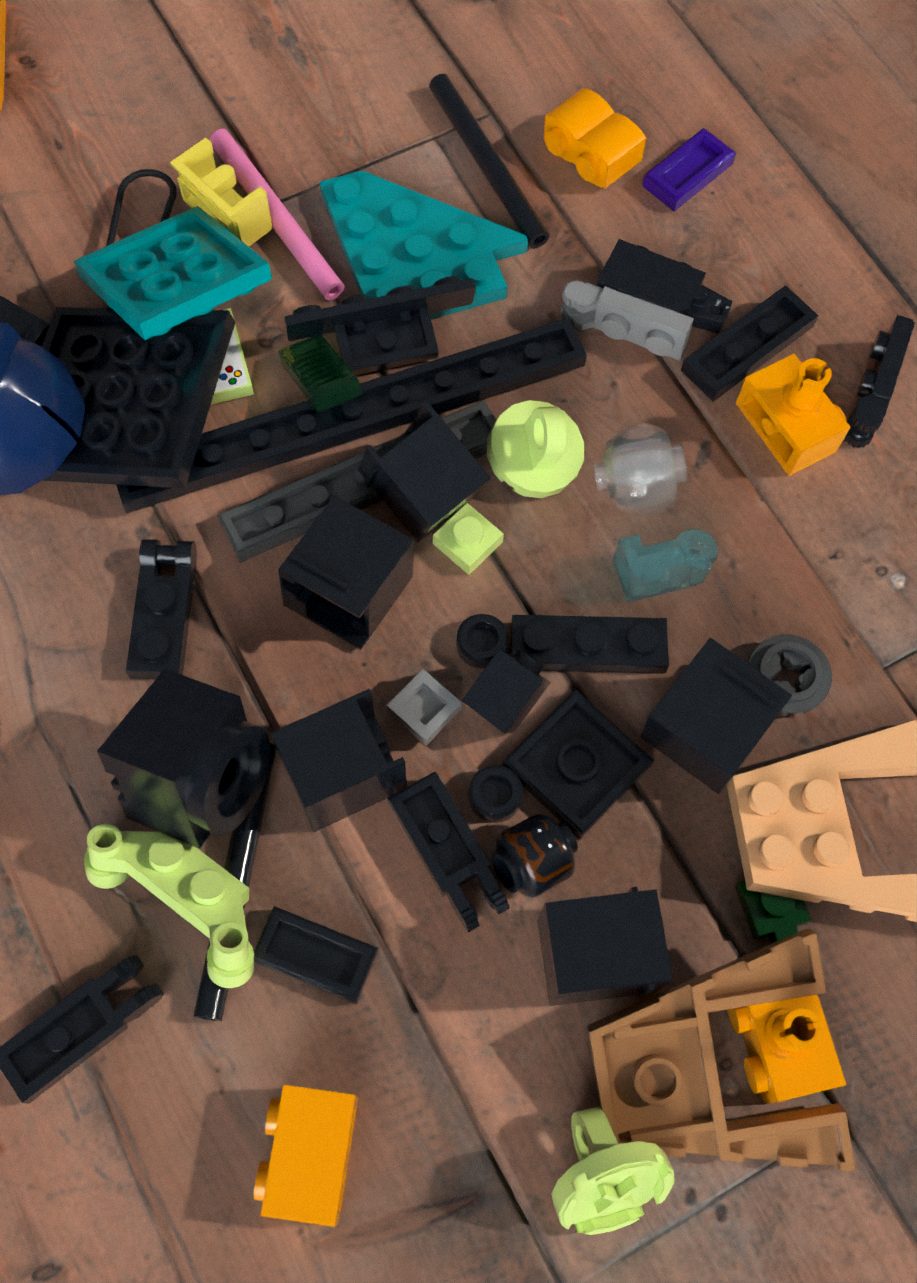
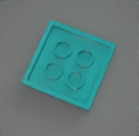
(172, 272)

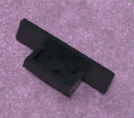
(386, 328)

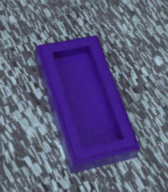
(688, 169)

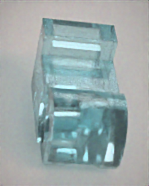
(664, 565)

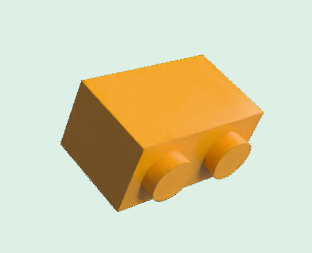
(307, 1155)

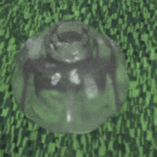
(641, 470)

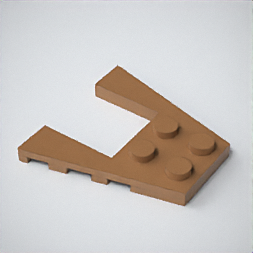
(662, 1074)

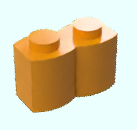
(594, 138)

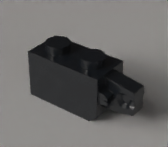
(664, 283)

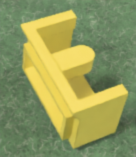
(212, 191)

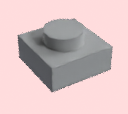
(424, 707)

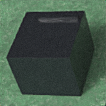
(423, 474)
(347, 572)
(714, 715)
(339, 760)
(604, 947)

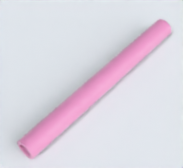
(282, 220)

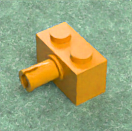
(793, 411)
(787, 1048)

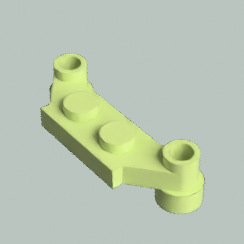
(187, 884)

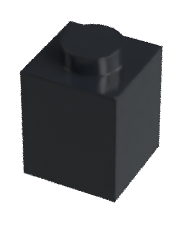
(507, 689)

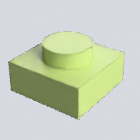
(468, 538)

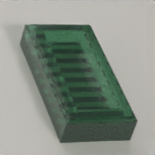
(319, 373)

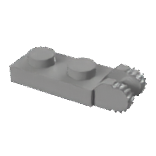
(626, 318)

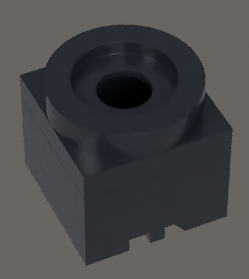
(187, 759)

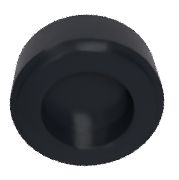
(480, 639)
(495, 793)

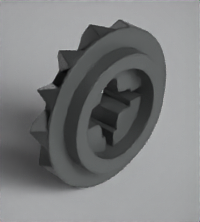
(798, 655)

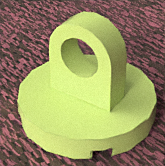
(535, 449)
(610, 1178)

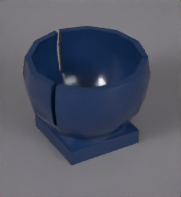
(30, 438)

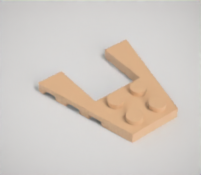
(798, 828)

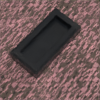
(315, 955)

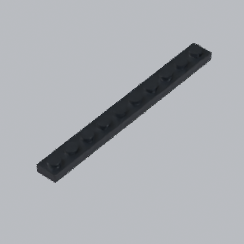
(384, 404)

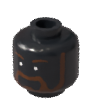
(535, 855)

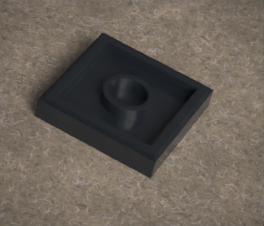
(578, 763)

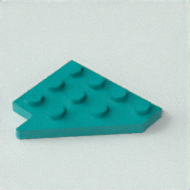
(414, 240)

